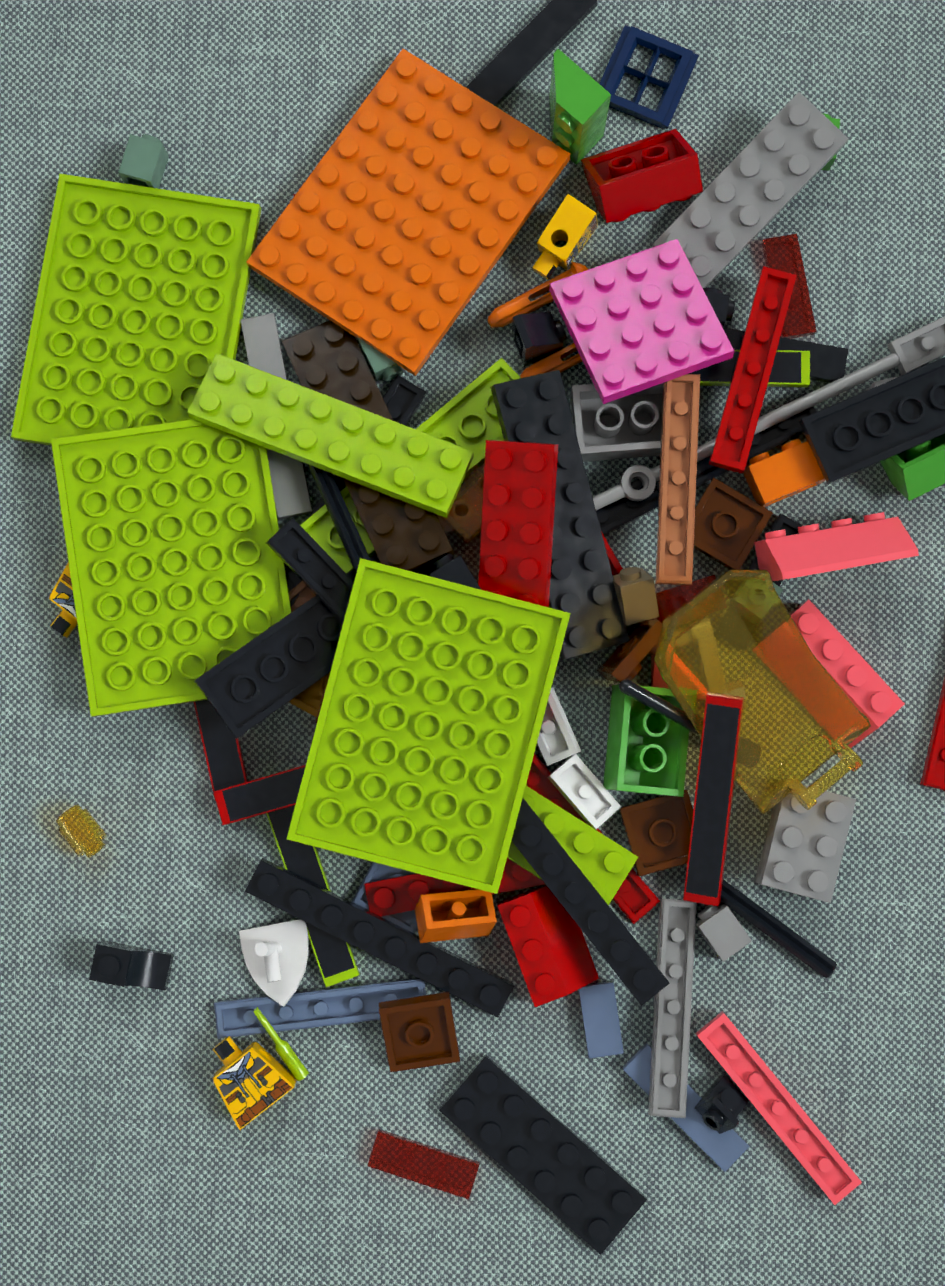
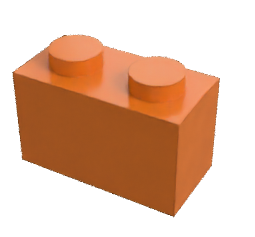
(783, 473)
(455, 915)

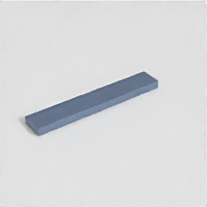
(312, 1007)

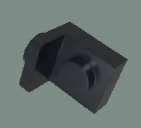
(722, 1105)

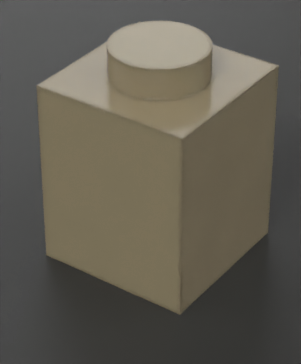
(636, 595)

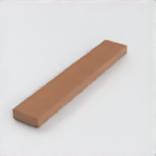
(678, 480)

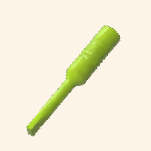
(283, 1049)

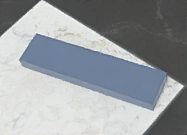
(721, 1148)

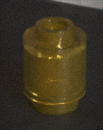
(81, 831)

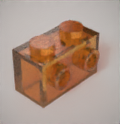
(466, 511)

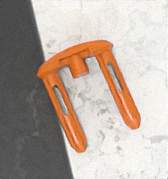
(504, 315)

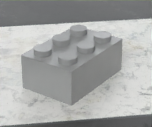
(619, 428)
(806, 845)

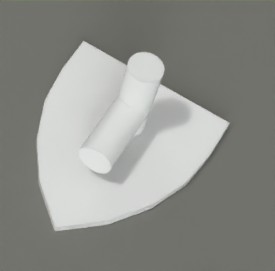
(276, 957)

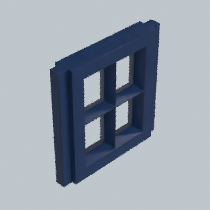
(673, 89)

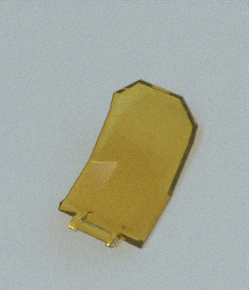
(794, 714)

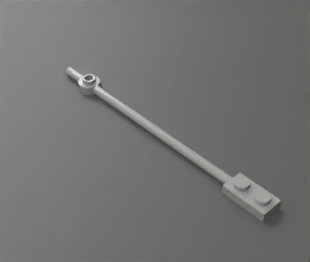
(906, 353)

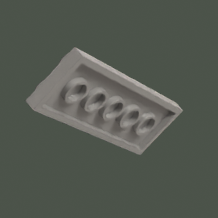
(754, 187)

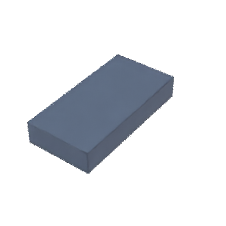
(601, 1020)

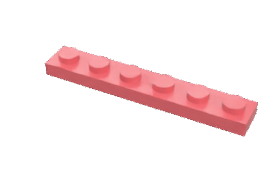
(778, 1108)

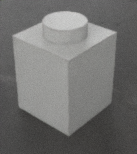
(722, 931)

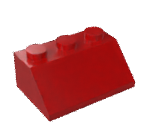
(643, 175)
(547, 945)

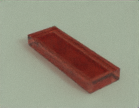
(785, 255)
(423, 1164)

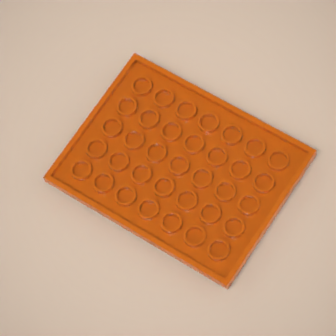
(409, 211)

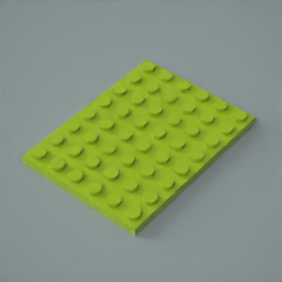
(131, 306)
(166, 557)
(428, 726)

